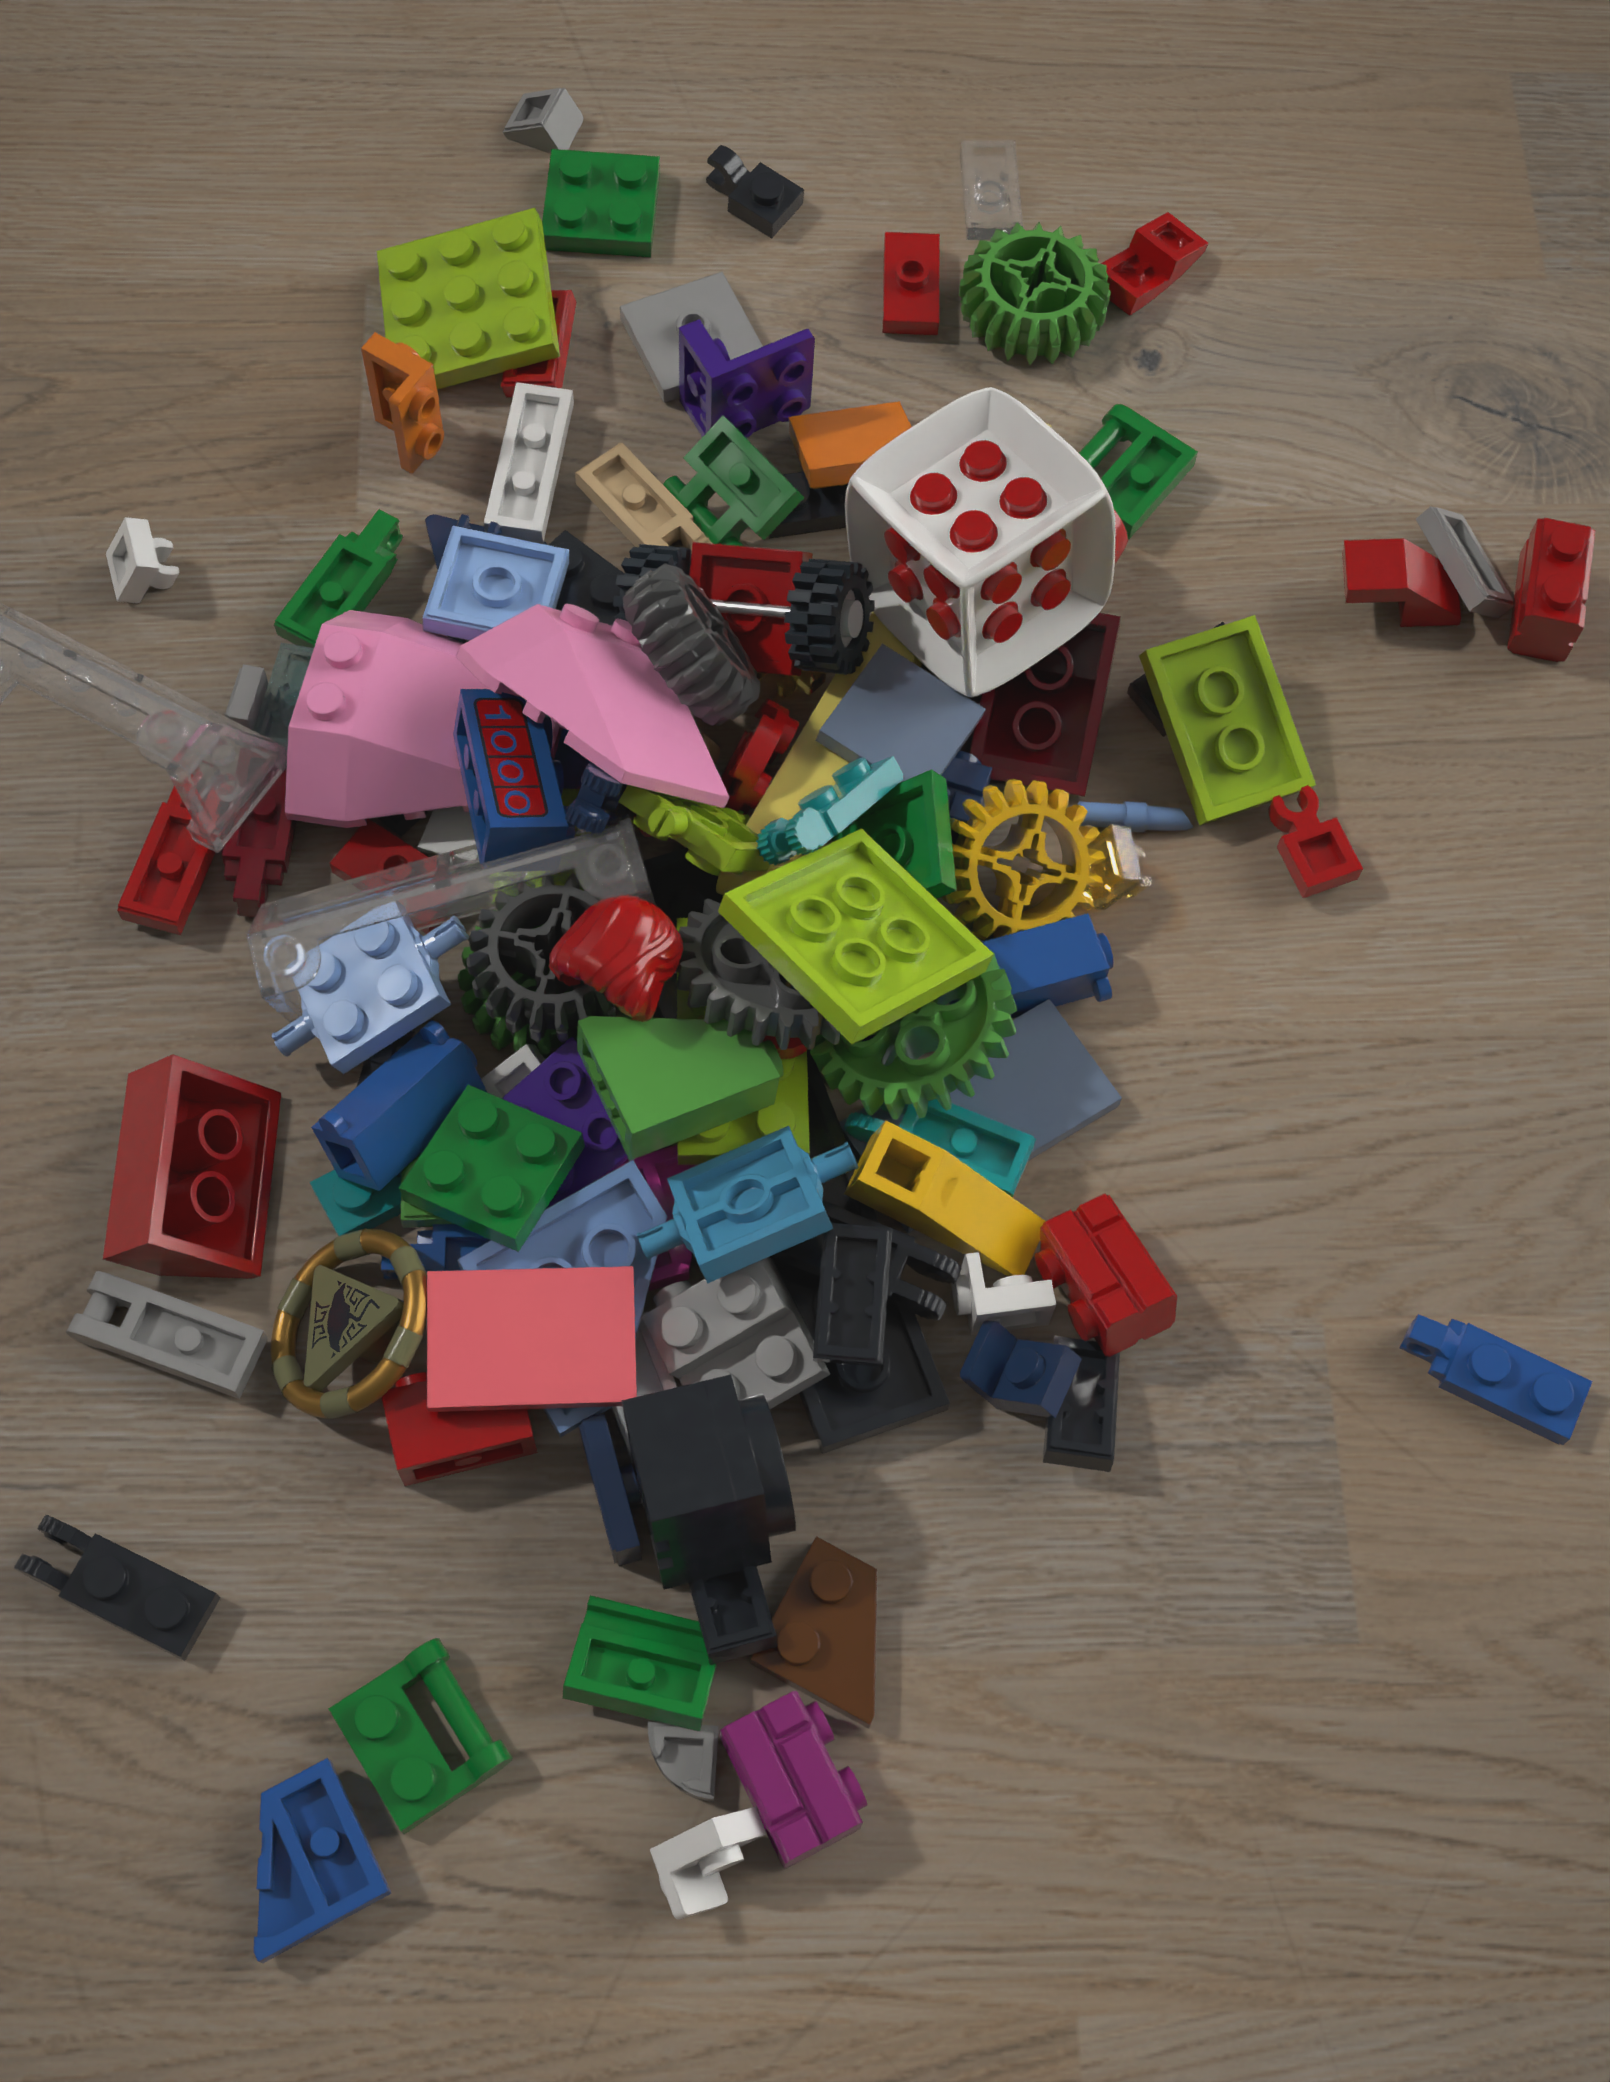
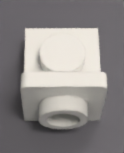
(1011, 1301)
(692, 1860)

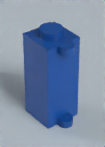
(1055, 963)
(397, 1108)

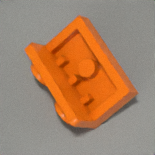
(404, 398)

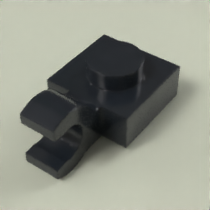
(757, 196)

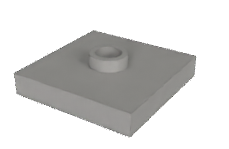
(656, 321)

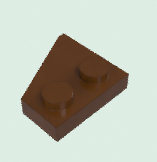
(828, 1633)

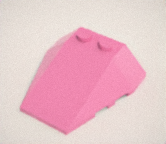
(602, 692)
(377, 723)

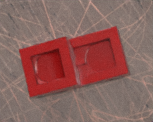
(1153, 262)

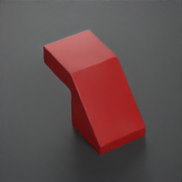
(1402, 574)

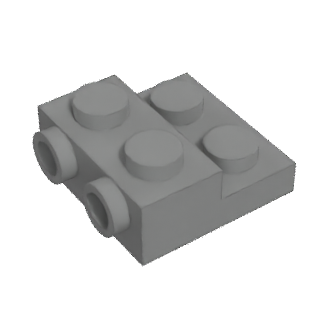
(737, 1328)

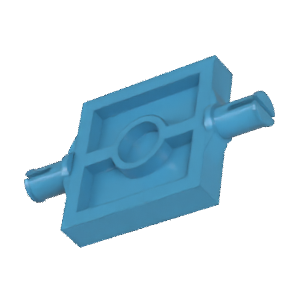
(748, 1204)

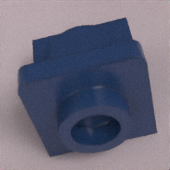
(1019, 1372)

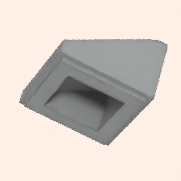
(545, 120)

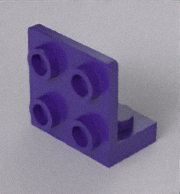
(748, 389)
(567, 1095)

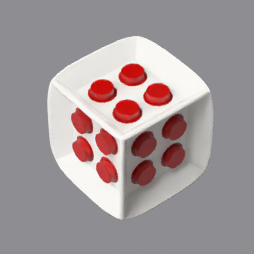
(982, 539)

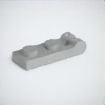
(169, 1334)

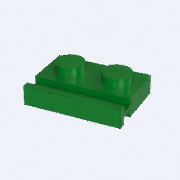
(640, 1664)

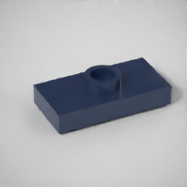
(614, 1488)

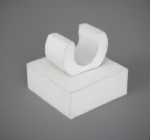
(135, 561)

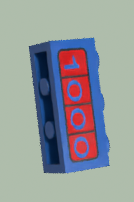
(508, 775)

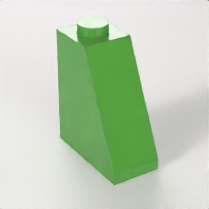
(674, 1076)

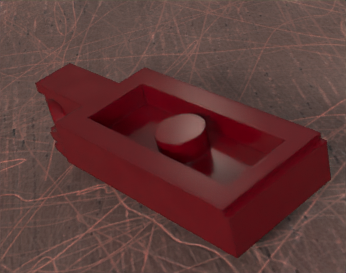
(260, 850)

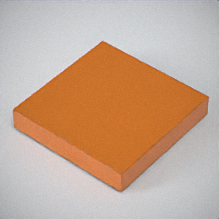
(840, 441)

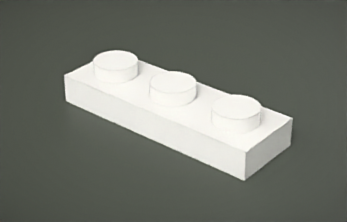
(530, 461)

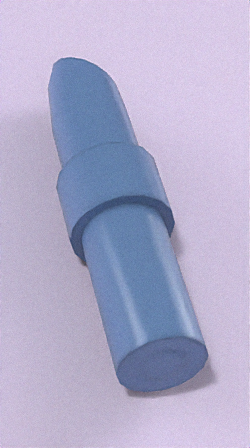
(1136, 816)

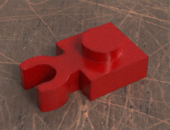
(1313, 851)

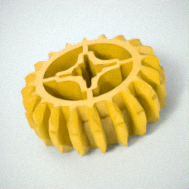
(1026, 841)

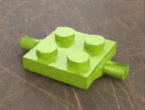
(714, 835)

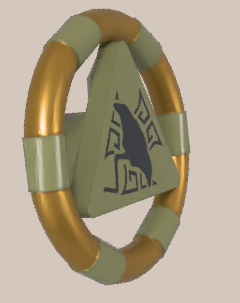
(347, 1324)

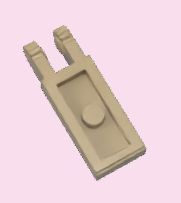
(637, 500)

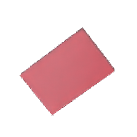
(530, 1338)

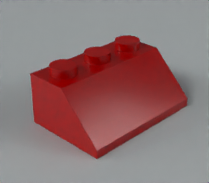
(192, 1172)

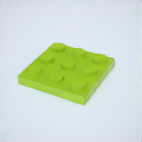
(472, 298)
(855, 934)

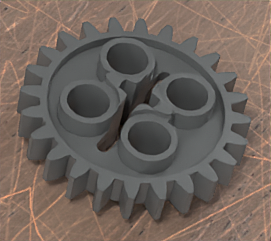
(742, 986)

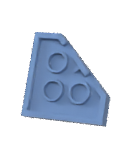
(586, 1230)

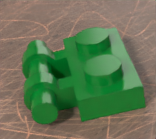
(742, 478)

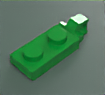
(342, 580)

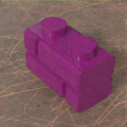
(793, 1778)

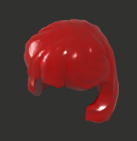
(622, 951)

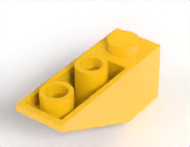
(944, 1200)

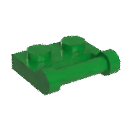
(1145, 470)
(398, 1747)

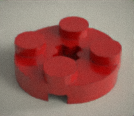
(744, 771)

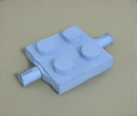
(371, 990)

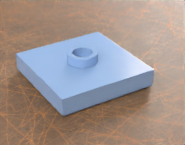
(491, 580)

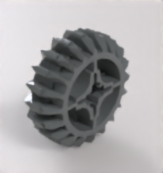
(691, 645)
(509, 939)

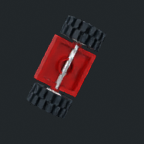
(777, 602)

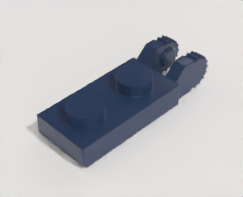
(596, 796)

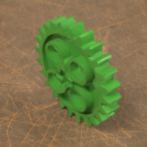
(958, 1033)

